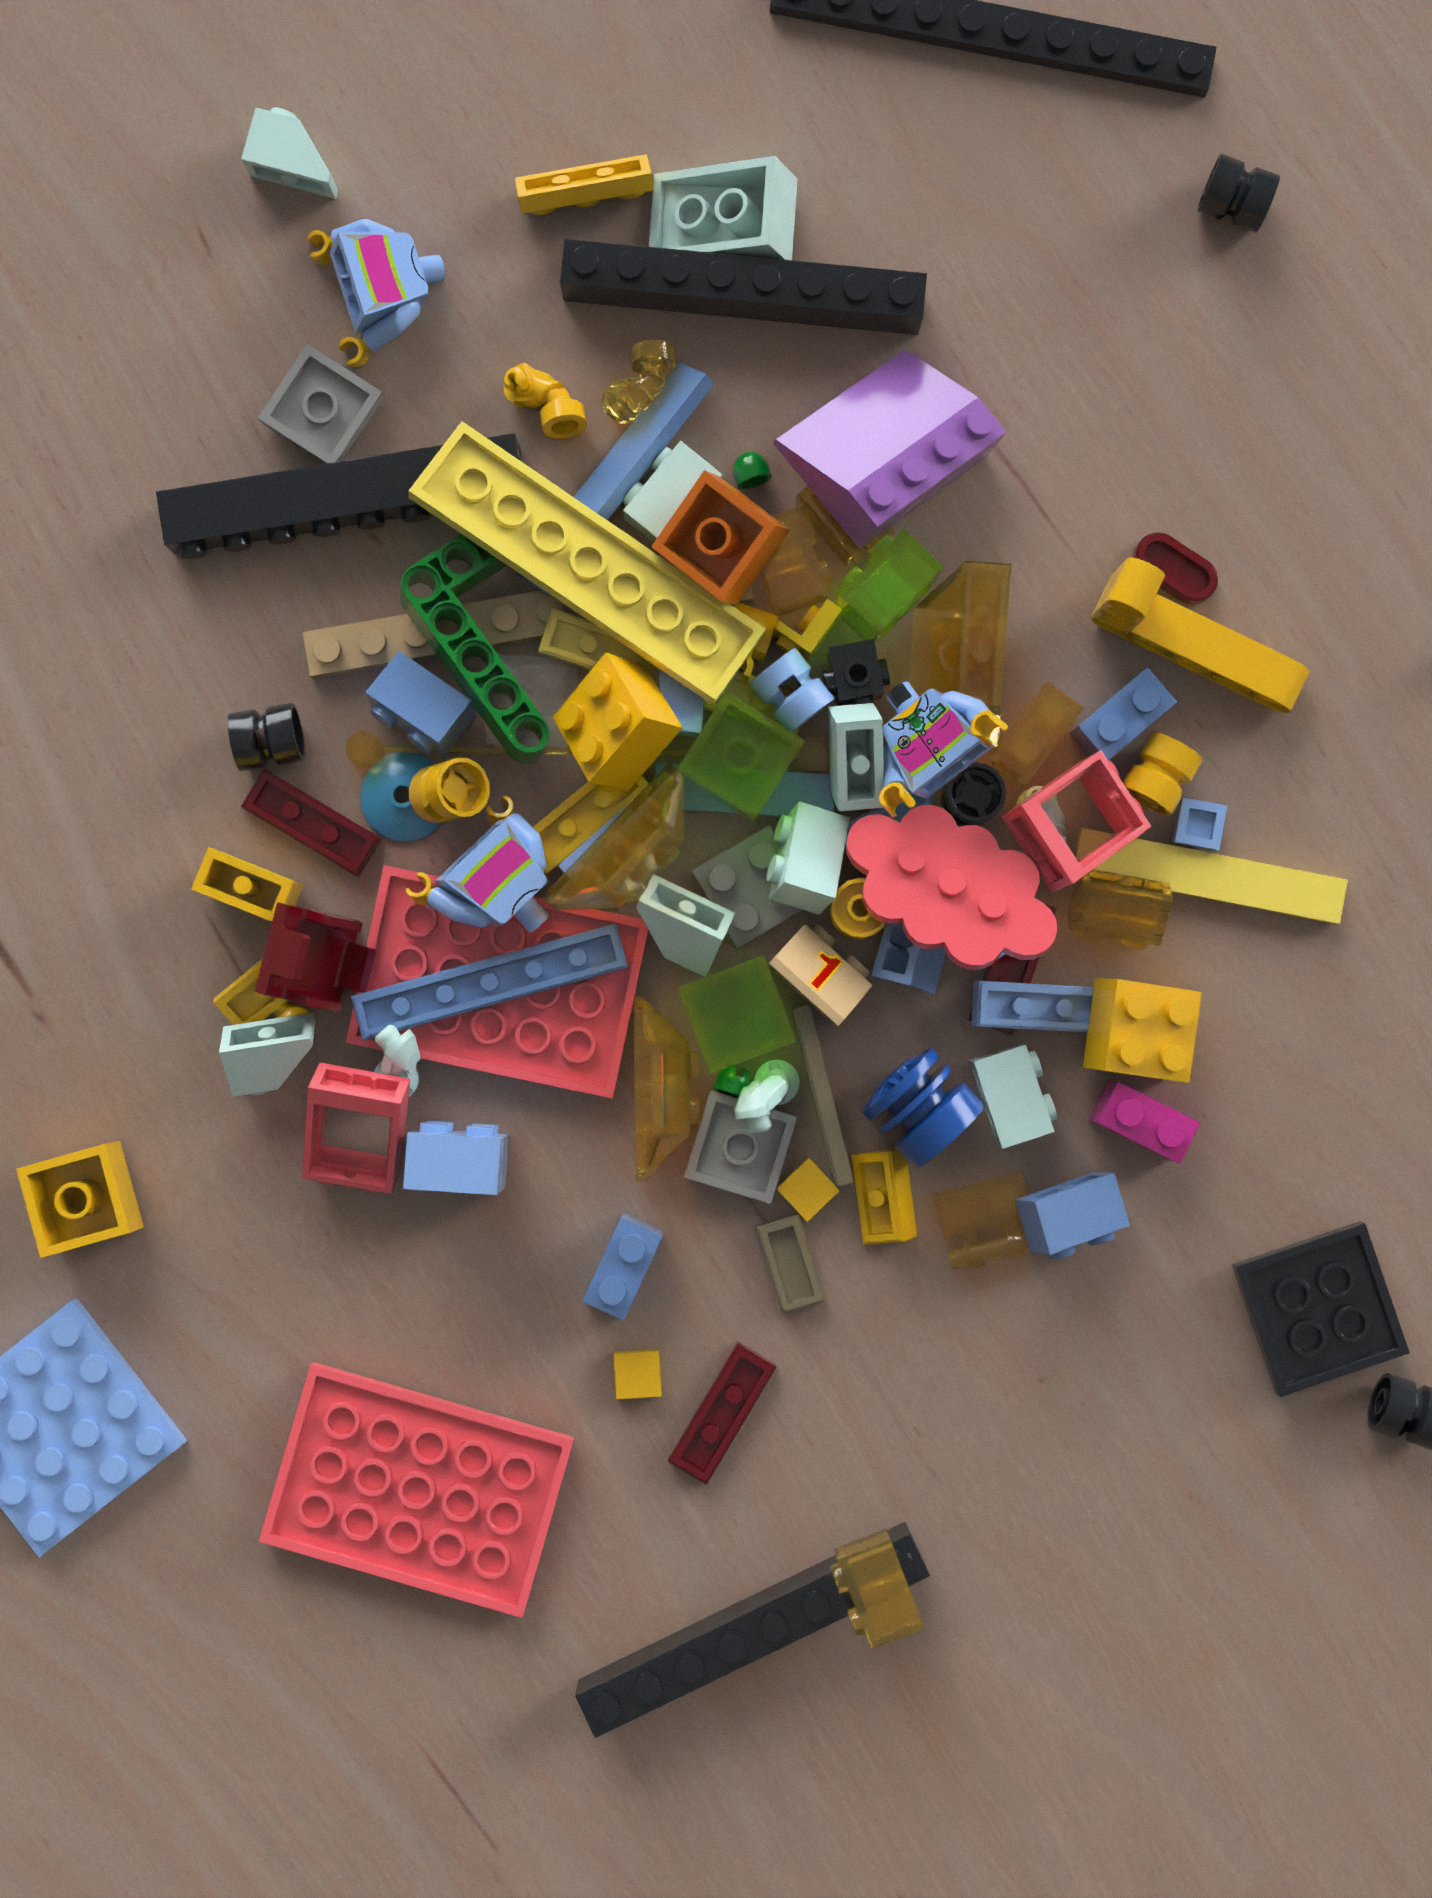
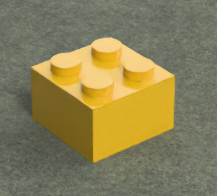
(616, 722)
(1142, 1029)
(80, 1198)

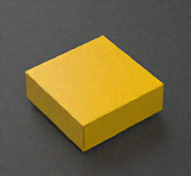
(807, 1189)
(637, 1374)

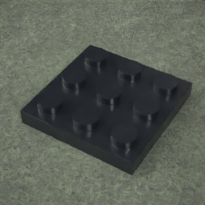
(1320, 1309)

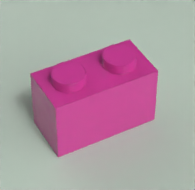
(1144, 1121)

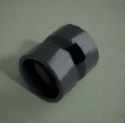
(1238, 193)
(281, 731)
(974, 795)
(1402, 1409)

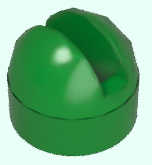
(751, 470)
(731, 1084)

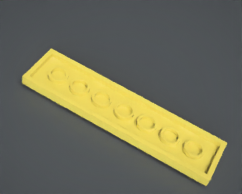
(586, 562)

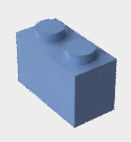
(420, 705)
(1124, 715)
(1072, 1214)
(623, 1266)

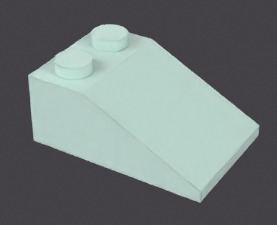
(726, 209)

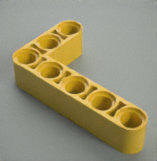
(1141, 616)

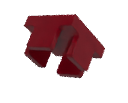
(313, 958)

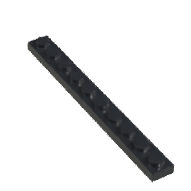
(1023, 38)

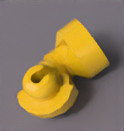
(532, 388)

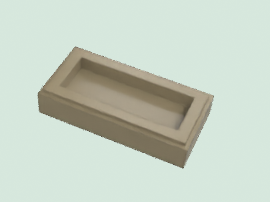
(790, 1263)

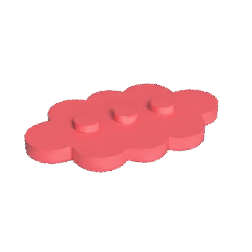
(951, 887)

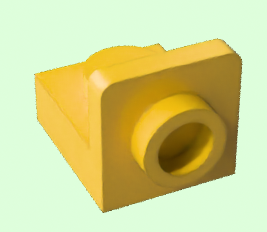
(815, 625)

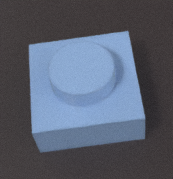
(1199, 824)

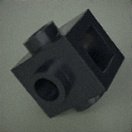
(856, 659)

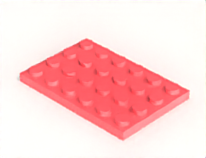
(551, 1038)
(416, 1489)

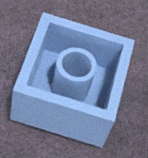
(456, 1160)

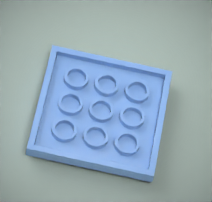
(72, 1427)

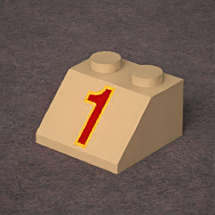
(821, 974)

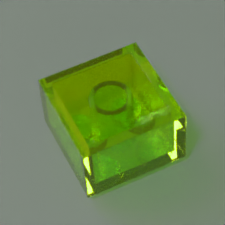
(888, 586)
(740, 757)
(737, 1014)

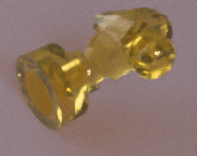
(630, 396)

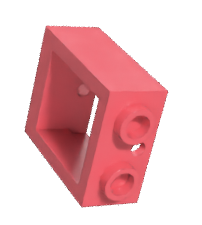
(1045, 844)
(362, 1093)

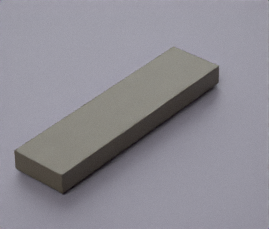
(822, 1095)

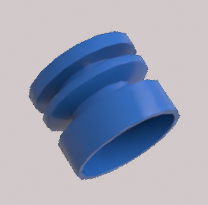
(922, 1108)

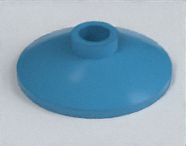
(379, 803)

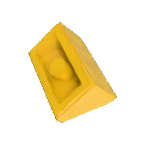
(884, 1197)

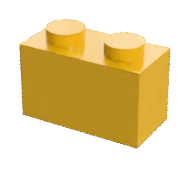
(244, 884)

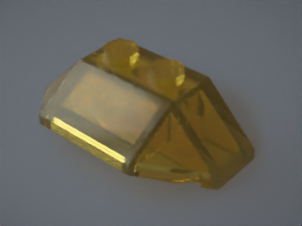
(963, 635)
(628, 849)
(661, 1088)

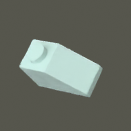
(284, 153)
(684, 924)
(264, 1052)

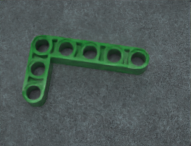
(471, 642)

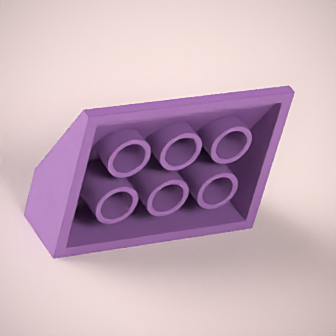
(889, 444)

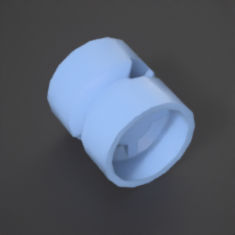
(803, 702)

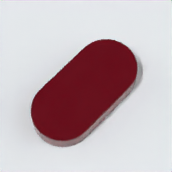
(1186, 572)

